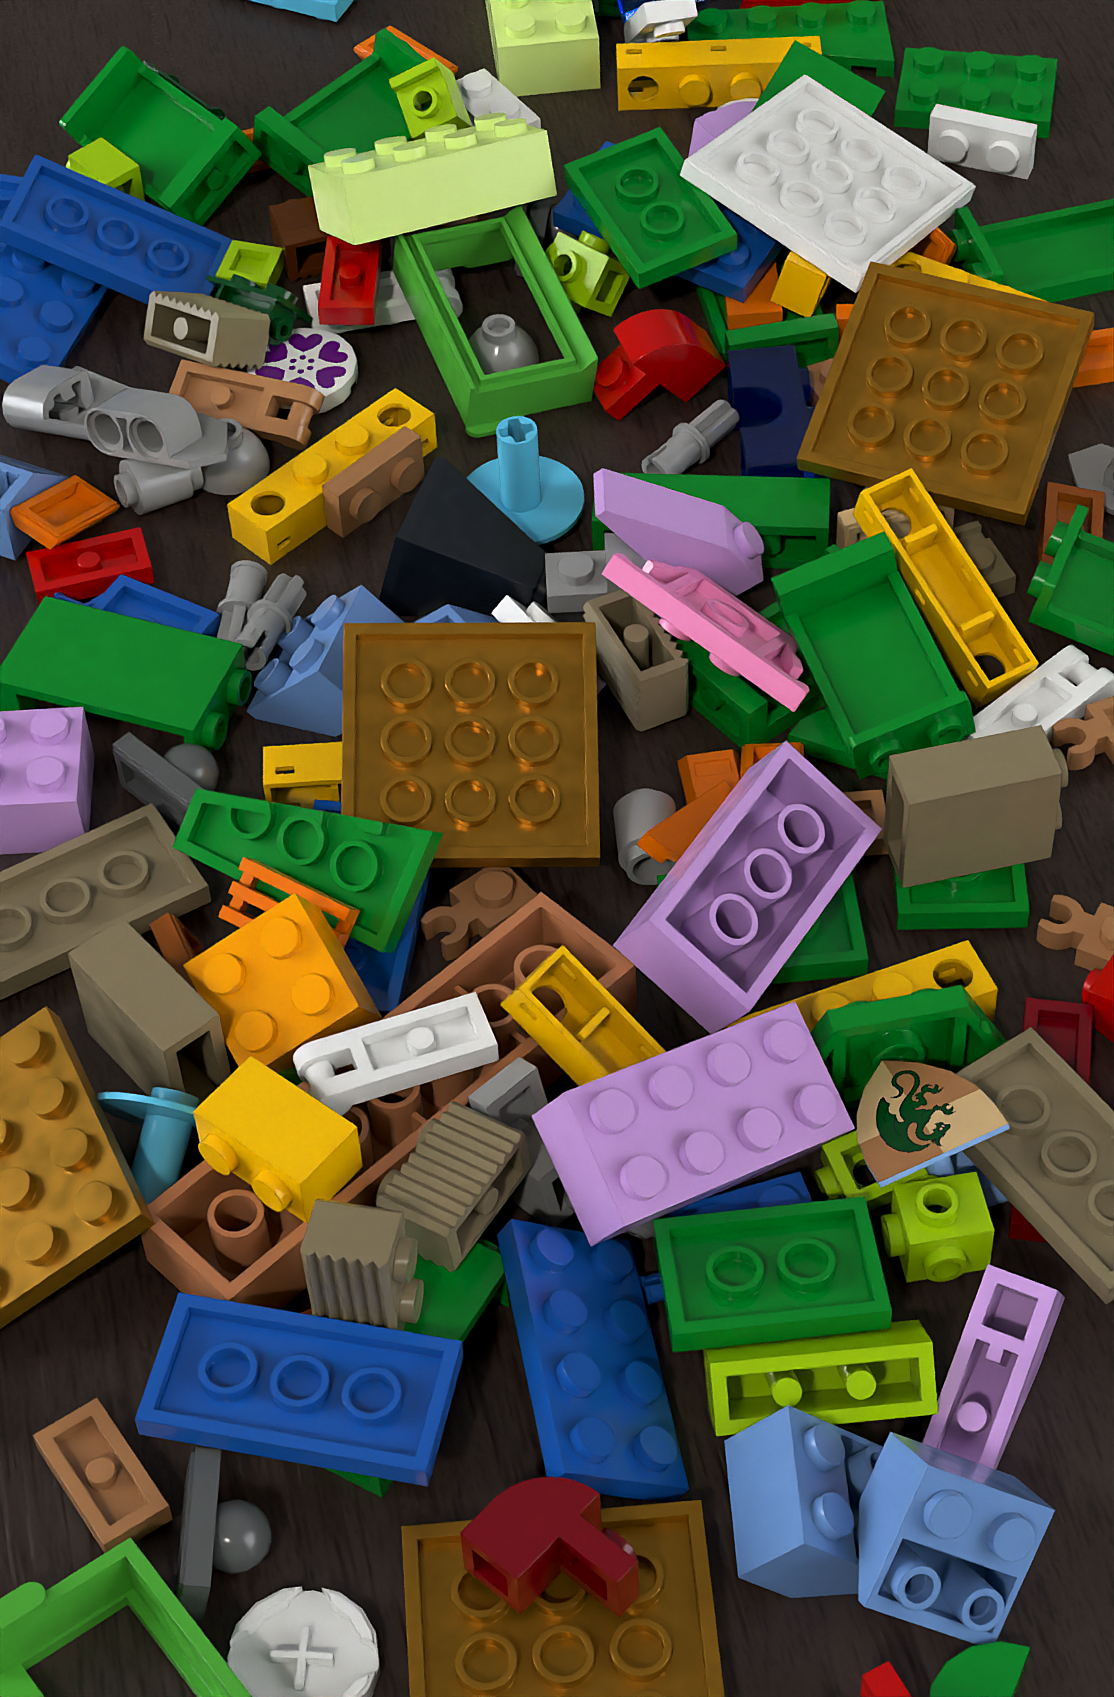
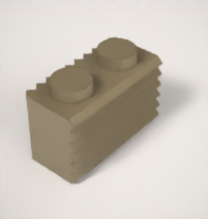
(207, 329)
(638, 660)
(455, 1182)
(361, 1265)

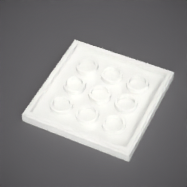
(828, 181)

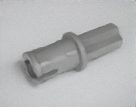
(692, 441)
(244, 589)
(270, 618)

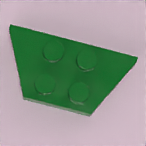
(925, 1027)

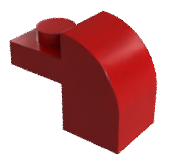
(655, 350)

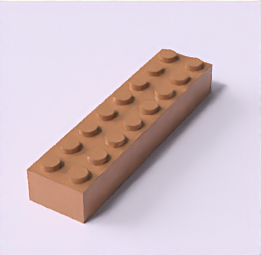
(230, 1246)

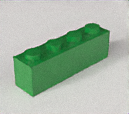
(784, 510)

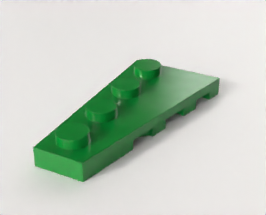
(848, 32)
(344, 856)

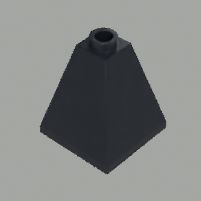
(459, 552)

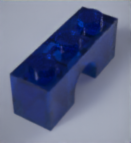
(771, 408)

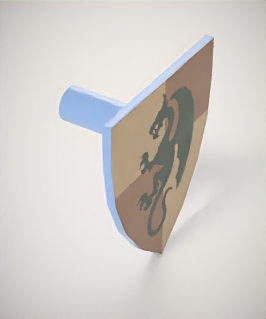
(919, 1118)

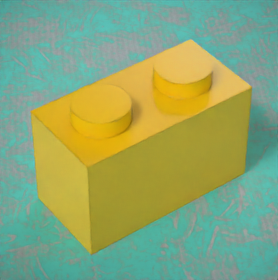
(277, 1139)

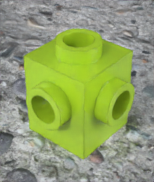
(587, 272)
(939, 1227)

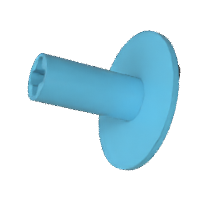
(529, 488)
(164, 1137)

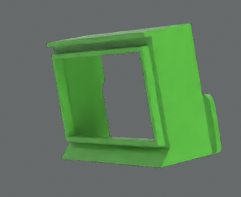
(515, 392)
(43, 1621)

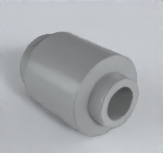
(153, 485)
(632, 819)

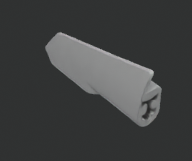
(115, 417)

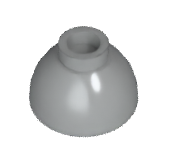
(502, 345)
(245, 463)

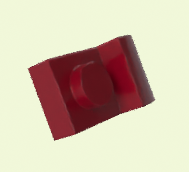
(546, 1530)

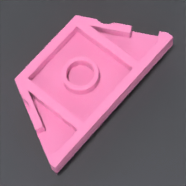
(718, 621)

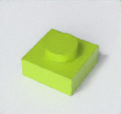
(253, 261)

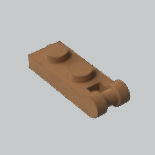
(250, 401)

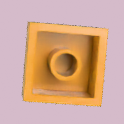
(281, 984)

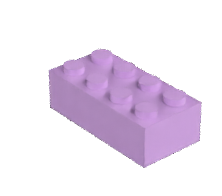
(44, 778)
(748, 888)
(691, 1122)

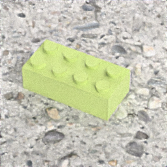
(544, 45)
(431, 178)

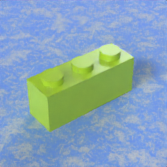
(825, 1376)

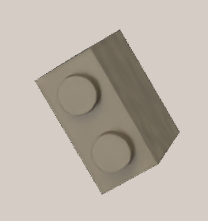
(973, 805)
(148, 1014)

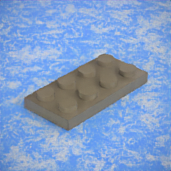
(86, 887)
(1054, 1156)

